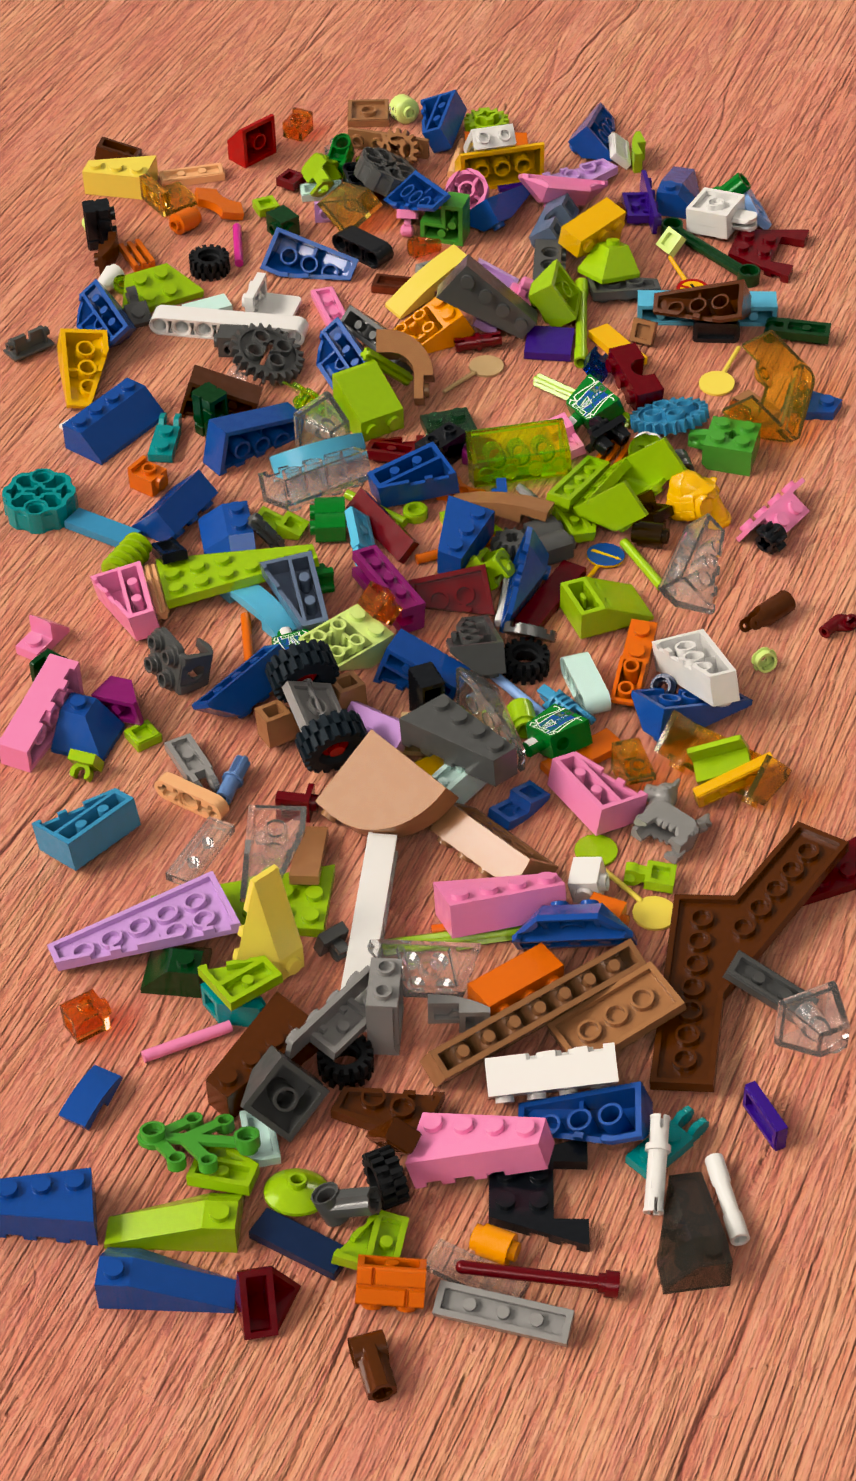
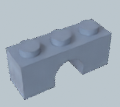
(553, 217)

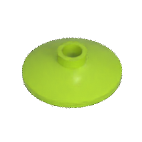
(291, 1191)

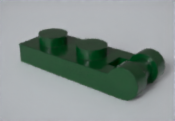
(799, 330)

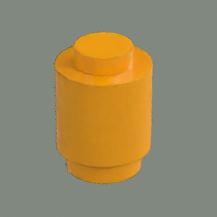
(495, 1244)

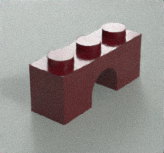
(626, 366)

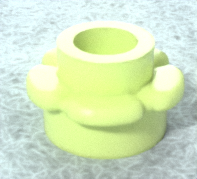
(768, 663)

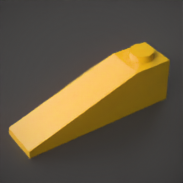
(81, 363)

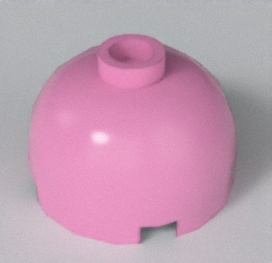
(469, 182)

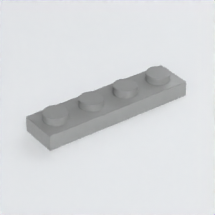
(503, 1313)

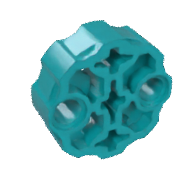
(39, 501)

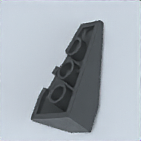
(478, 646)

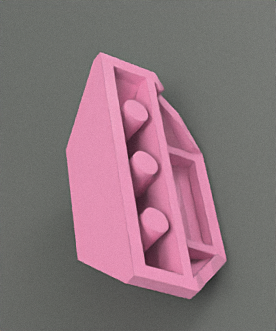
(548, 188)

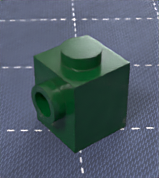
(282, 218)

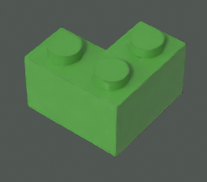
(450, 222)

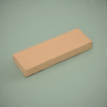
(193, 175)

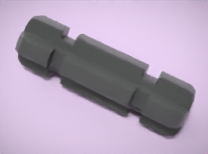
(265, 531)

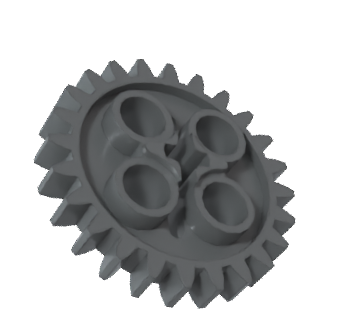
(283, 360)

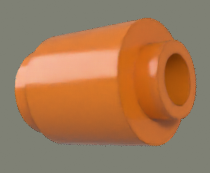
(185, 220)

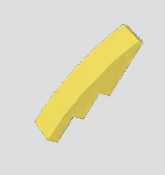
(424, 283)

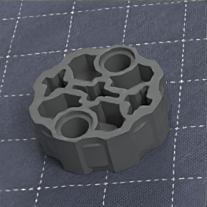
(381, 170)

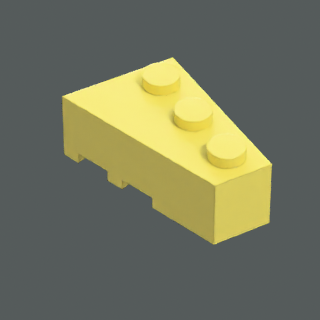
(118, 176)

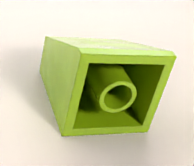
(368, 400)

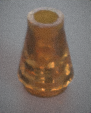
(423, 246)

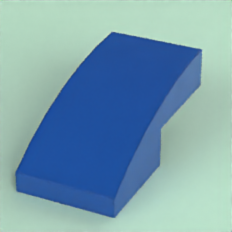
(520, 806)
(89, 1095)

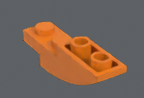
(634, 661)

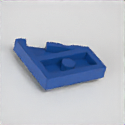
(823, 406)

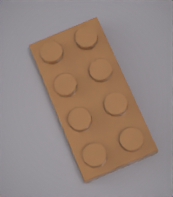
(619, 1012)

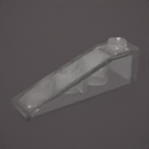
(486, 704)
(271, 839)

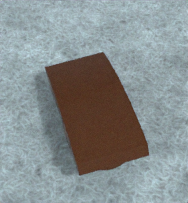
(107, 252)

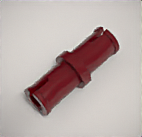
(478, 341)

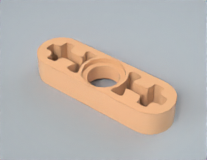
(191, 796)

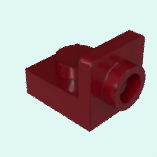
(299, 799)

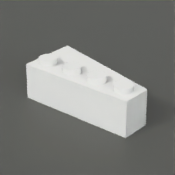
(698, 667)

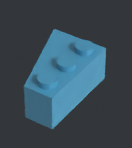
(89, 830)

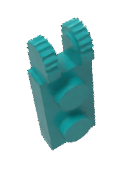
(165, 439)
(678, 1139)

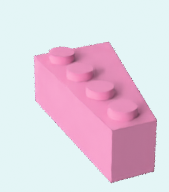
(35, 720)
(494, 902)

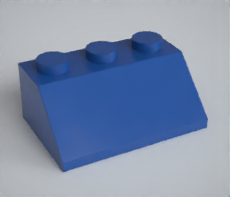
(177, 508)

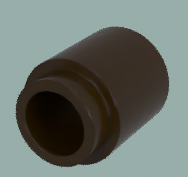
(650, 534)

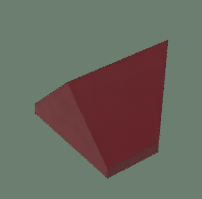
(263, 1300)

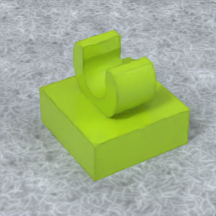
(84, 761)

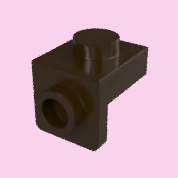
(657, 511)

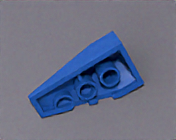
(677, 192)
(497, 209)
(530, 570)
(656, 707)
(597, 1115)

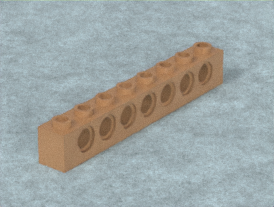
(530, 1013)

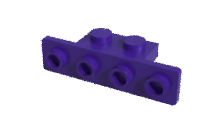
(642, 205)

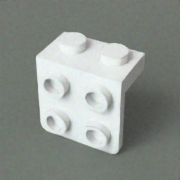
(260, 301)

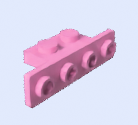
(783, 509)

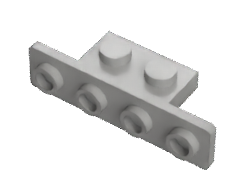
(335, 1023)

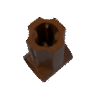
(371, 1357)

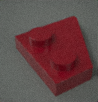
(389, 449)

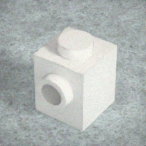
(586, 877)

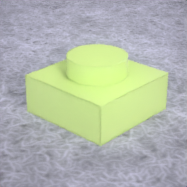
(670, 241)

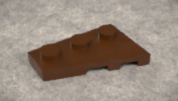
(373, 1107)

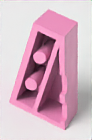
(128, 598)
(593, 795)

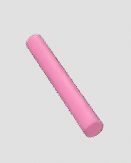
(186, 1041)

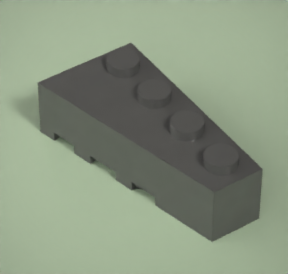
(487, 298)
(460, 739)

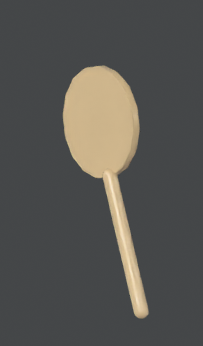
(481, 366)

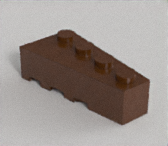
(270, 1027)

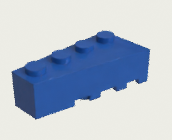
(247, 434)
(50, 1206)

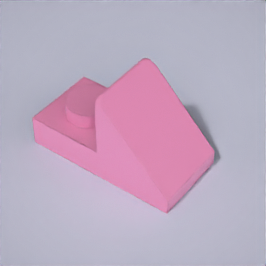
(43, 635)

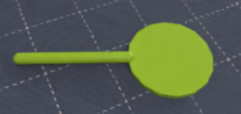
(597, 847)

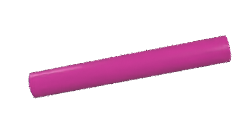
(238, 248)

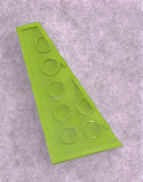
(218, 573)

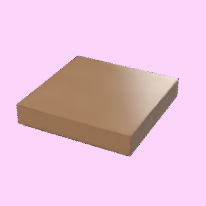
(368, 113)

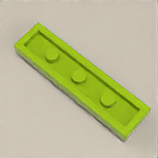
(577, 482)

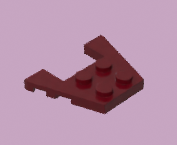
(761, 247)

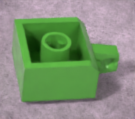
(728, 445)

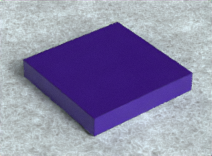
(549, 343)

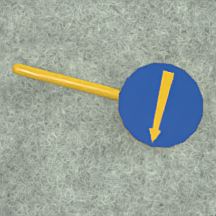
(604, 556)

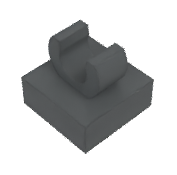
(333, 941)

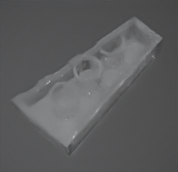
(316, 478)

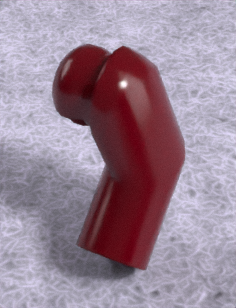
(838, 623)

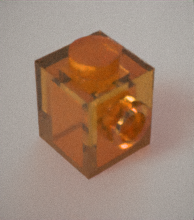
(86, 1016)

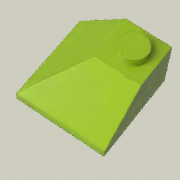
(609, 262)

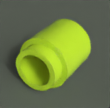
(521, 713)

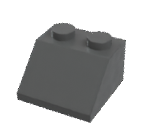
(282, 1093)

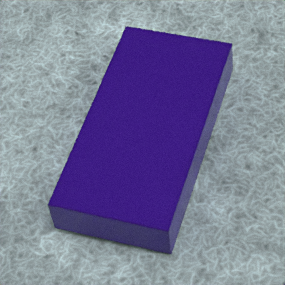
(765, 1116)

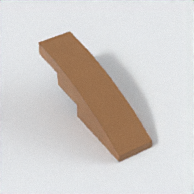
(510, 505)

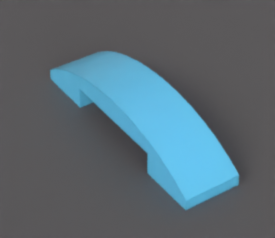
(316, 450)
(263, 607)

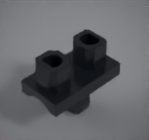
(603, 431)

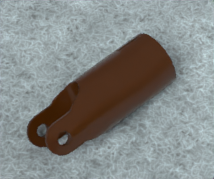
(769, 611)

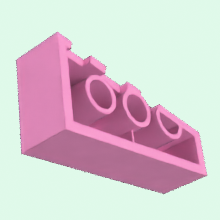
(477, 1147)

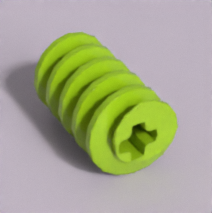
(131, 549)

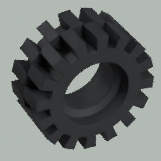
(209, 262)
(526, 671)
(351, 1073)
(385, 1172)

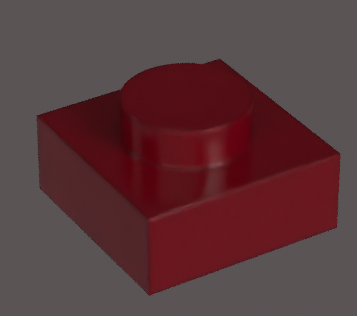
(290, 180)

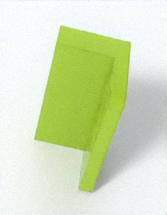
(718, 757)

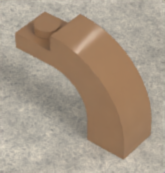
(405, 348)

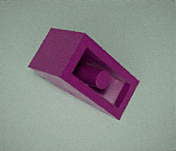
(121, 699)

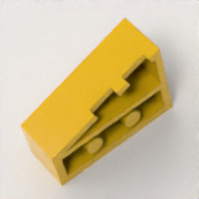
(591, 227)

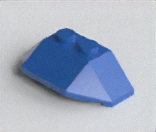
(102, 312)
(337, 350)
(227, 529)
(241, 688)
(572, 927)

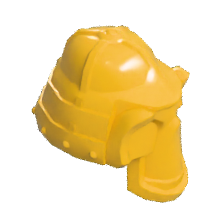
(696, 496)

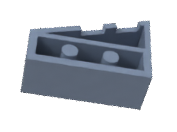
(297, 588)

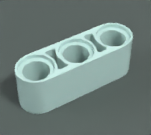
(585, 683)

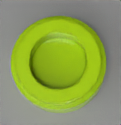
(415, 512)

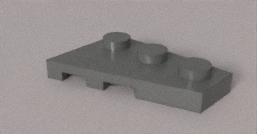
(620, 290)

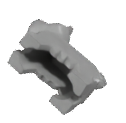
(667, 822)

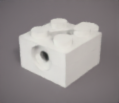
(719, 214)

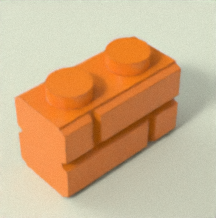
(390, 1282)

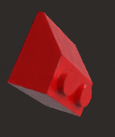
(253, 142)

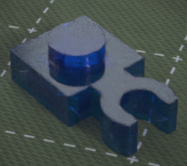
(595, 365)

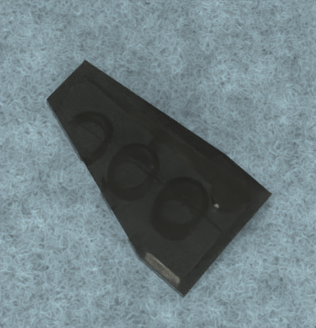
(692, 1239)

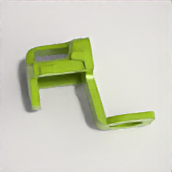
(322, 171)
(497, 565)

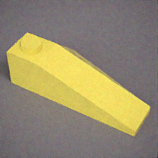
(270, 925)

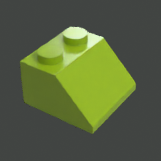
(555, 295)

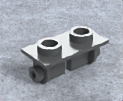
(20, 347)

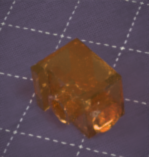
(298, 124)
(380, 603)

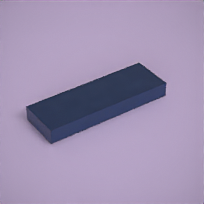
(296, 1242)

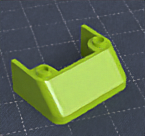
(613, 496)

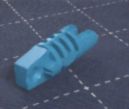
(551, 697)

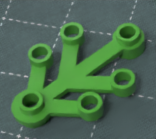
(158, 1137)

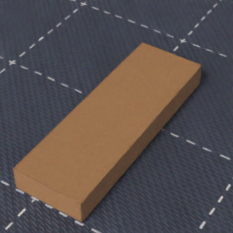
(309, 857)

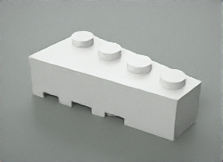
(550, 1073)

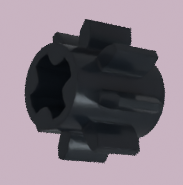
(771, 537)

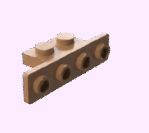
(367, 138)

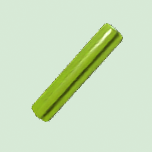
(387, 366)

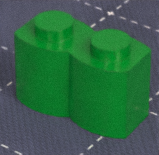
(328, 519)

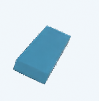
(98, 527)

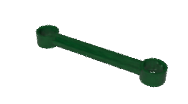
(748, 272)

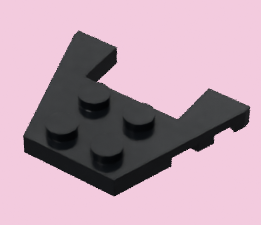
(527, 1199)

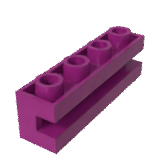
(376, 567)

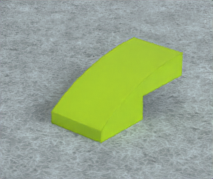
(638, 152)
(287, 526)

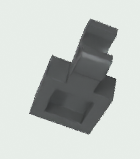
(136, 311)

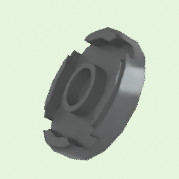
(528, 630)

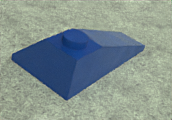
(592, 135)
(417, 194)
(301, 258)
(155, 1282)

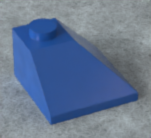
(86, 726)

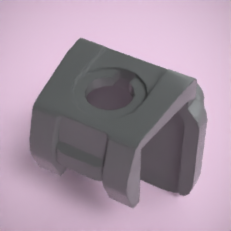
(172, 665)

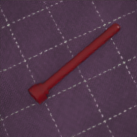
(604, 1283)

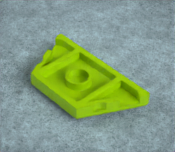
(162, 286)

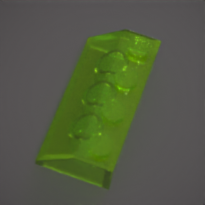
(518, 452)

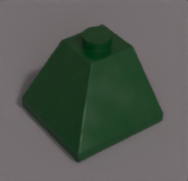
(175, 971)

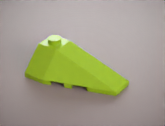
(191, 1224)

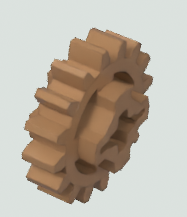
(405, 144)

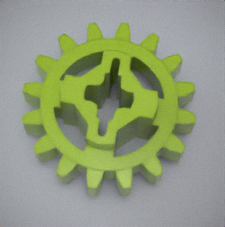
(485, 118)

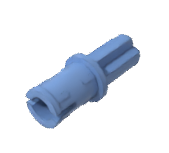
(233, 778)

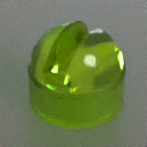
(119, 280)

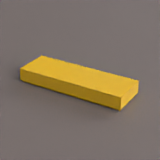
(608, 337)
(728, 782)

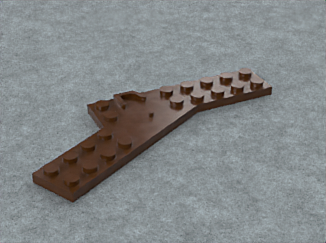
(709, 933)

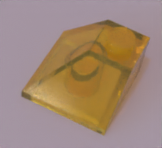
(349, 205)

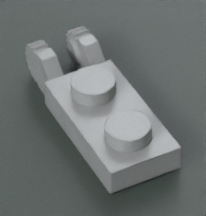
(191, 761)

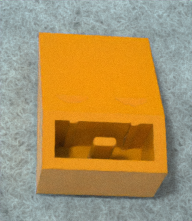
(436, 325)

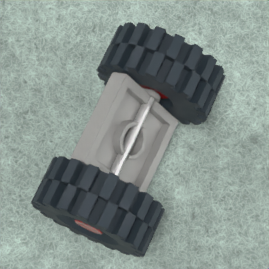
(304, 681)

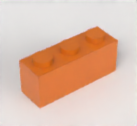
(516, 979)

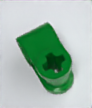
(341, 154)

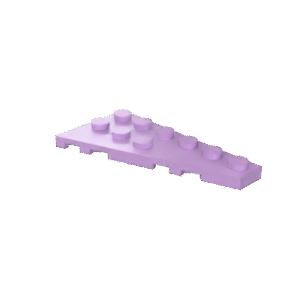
(173, 918)

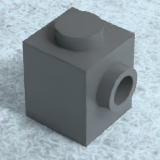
(223, 338)

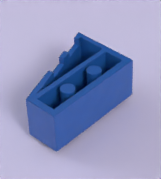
(442, 119)
(409, 651)

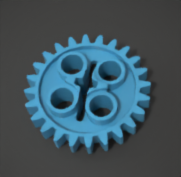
(670, 416)

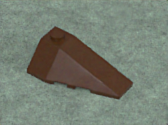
(708, 303)

